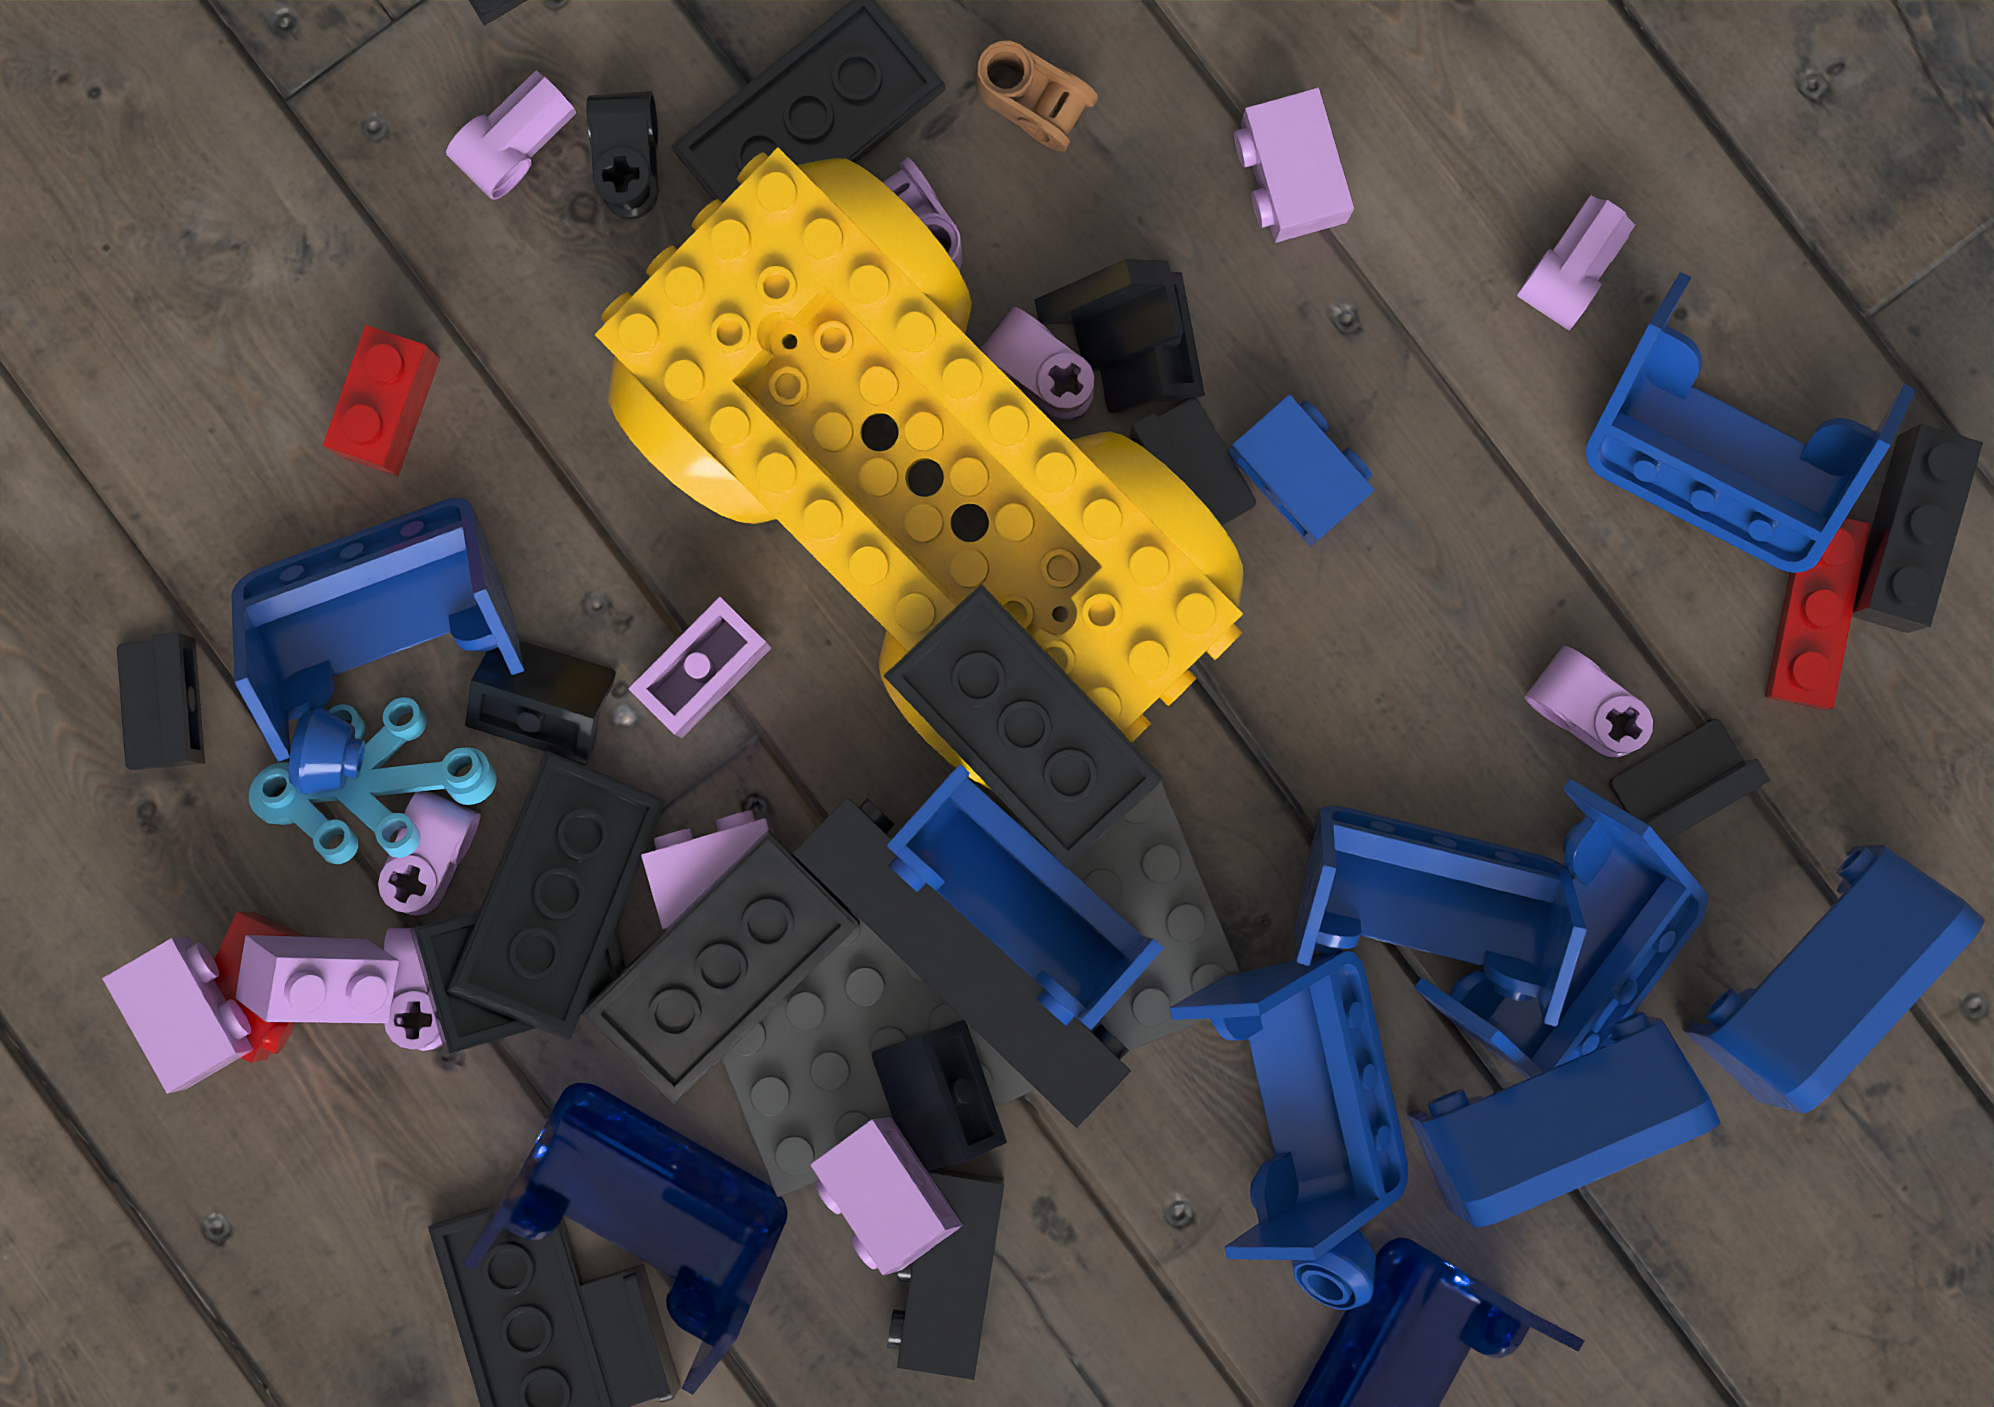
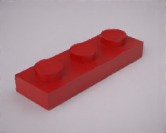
(1818, 622)

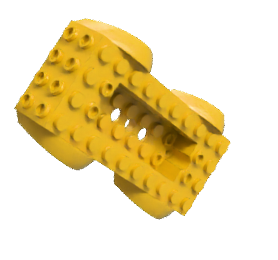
(837, 304)

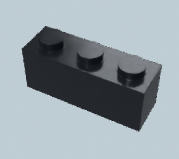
(1915, 528)
(950, 1282)

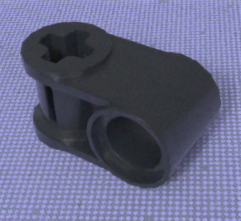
(624, 143)

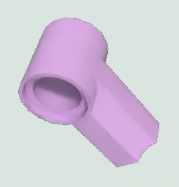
(499, 146)
(1569, 274)

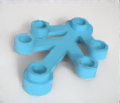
(373, 781)

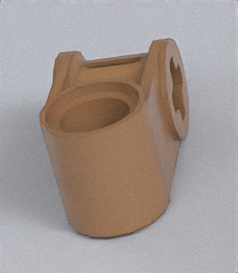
(1036, 96)

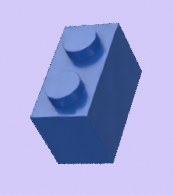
(1302, 469)

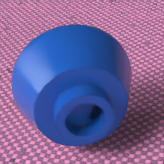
(324, 752)
(1342, 1275)

